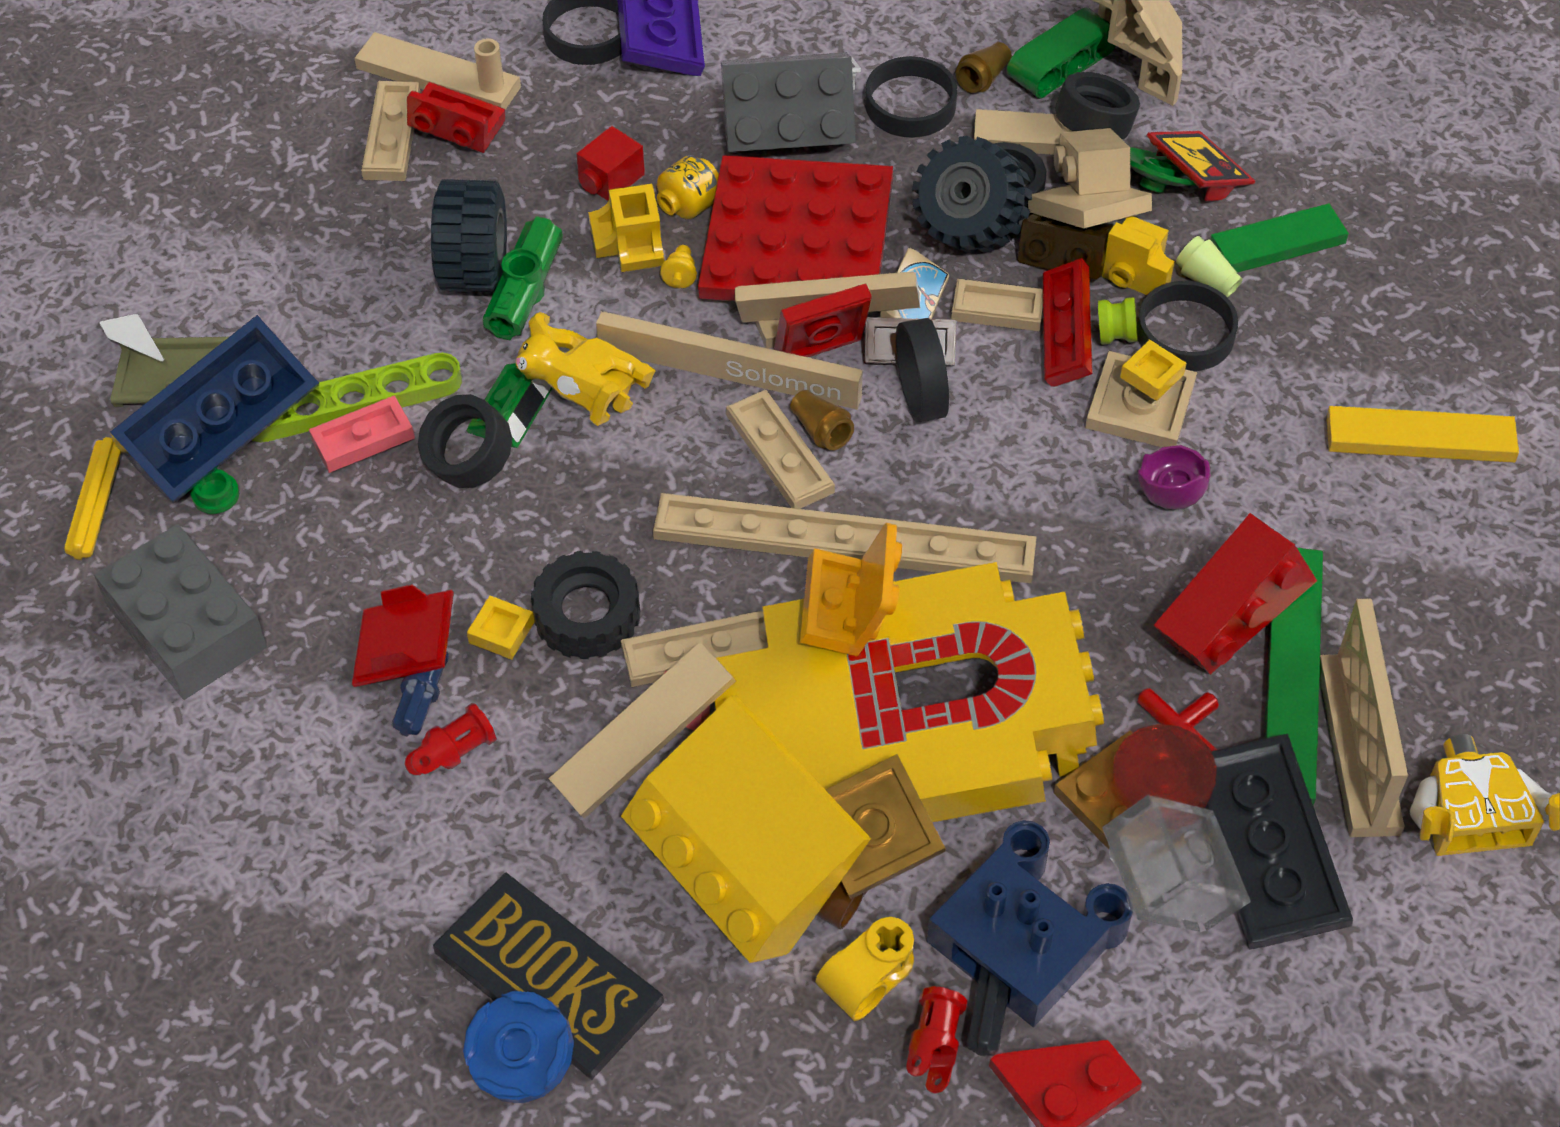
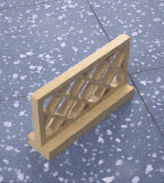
(1364, 728)

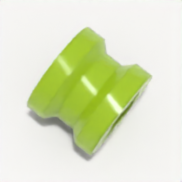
(1117, 321)

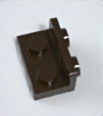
(1055, 243)

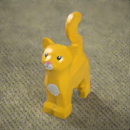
(587, 374)

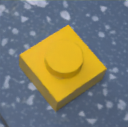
(1153, 370)
(500, 627)

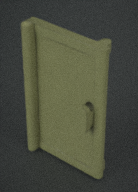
(143, 377)

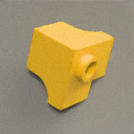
(629, 228)
(1137, 256)

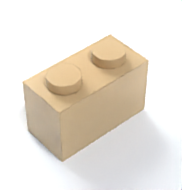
(1093, 161)

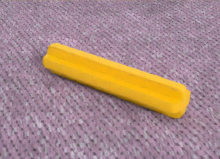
(93, 499)

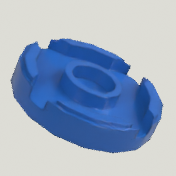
(518, 1047)

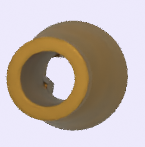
(981, 68)
(824, 421)

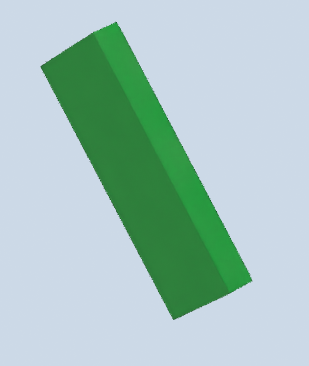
(1281, 238)

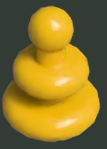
(679, 268)

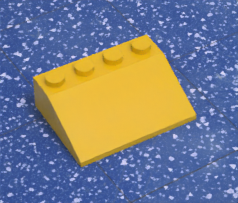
(746, 831)

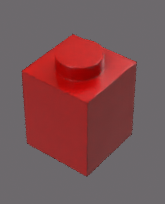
(610, 163)

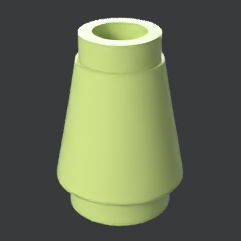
(1206, 264)

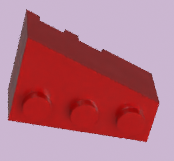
(1235, 594)

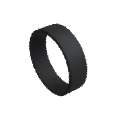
(576, 53)
(915, 67)
(1197, 293)
(922, 370)

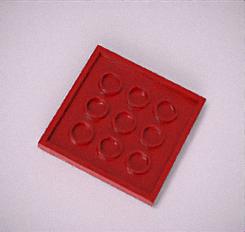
(794, 223)

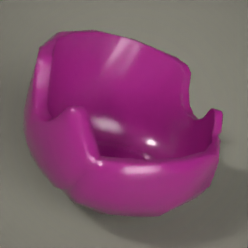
(1174, 477)

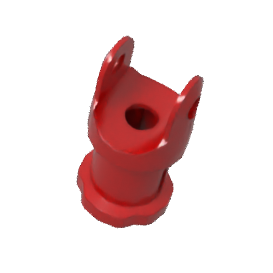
(440, 744)
(935, 1038)

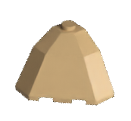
(1153, 34)

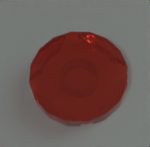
(1166, 765)

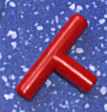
(1186, 718)

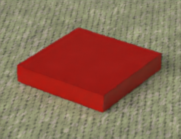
(824, 322)

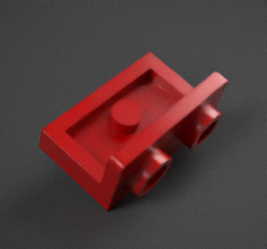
(454, 116)

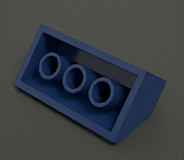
(213, 409)

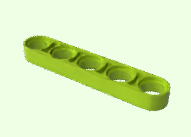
(372, 386)

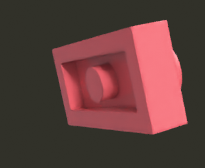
(361, 434)

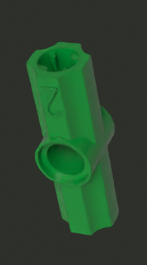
(522, 278)

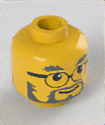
(687, 187)

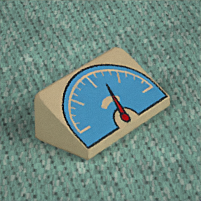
(931, 285)

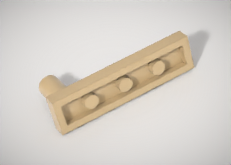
(414, 63)

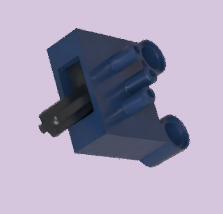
(1021, 936)

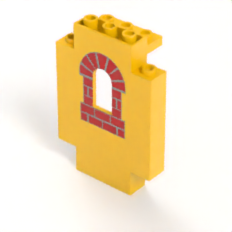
(961, 754)

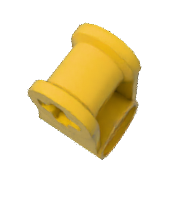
(863, 973)

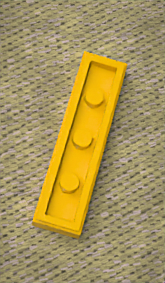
(1422, 434)

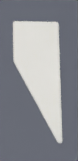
(131, 333)

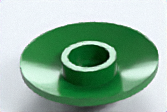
(1156, 170)

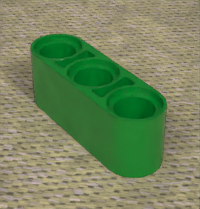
(1061, 51)

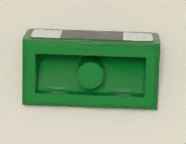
(516, 400)

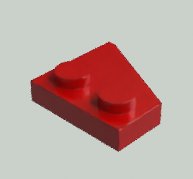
(1066, 1082)

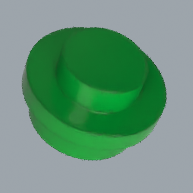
(215, 493)

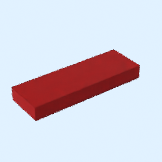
(1067, 323)

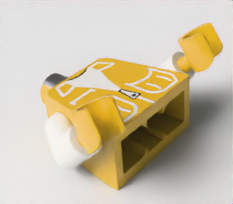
(1480, 802)

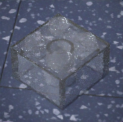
(1175, 864)

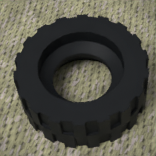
(582, 571)

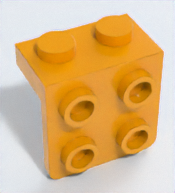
(850, 595)

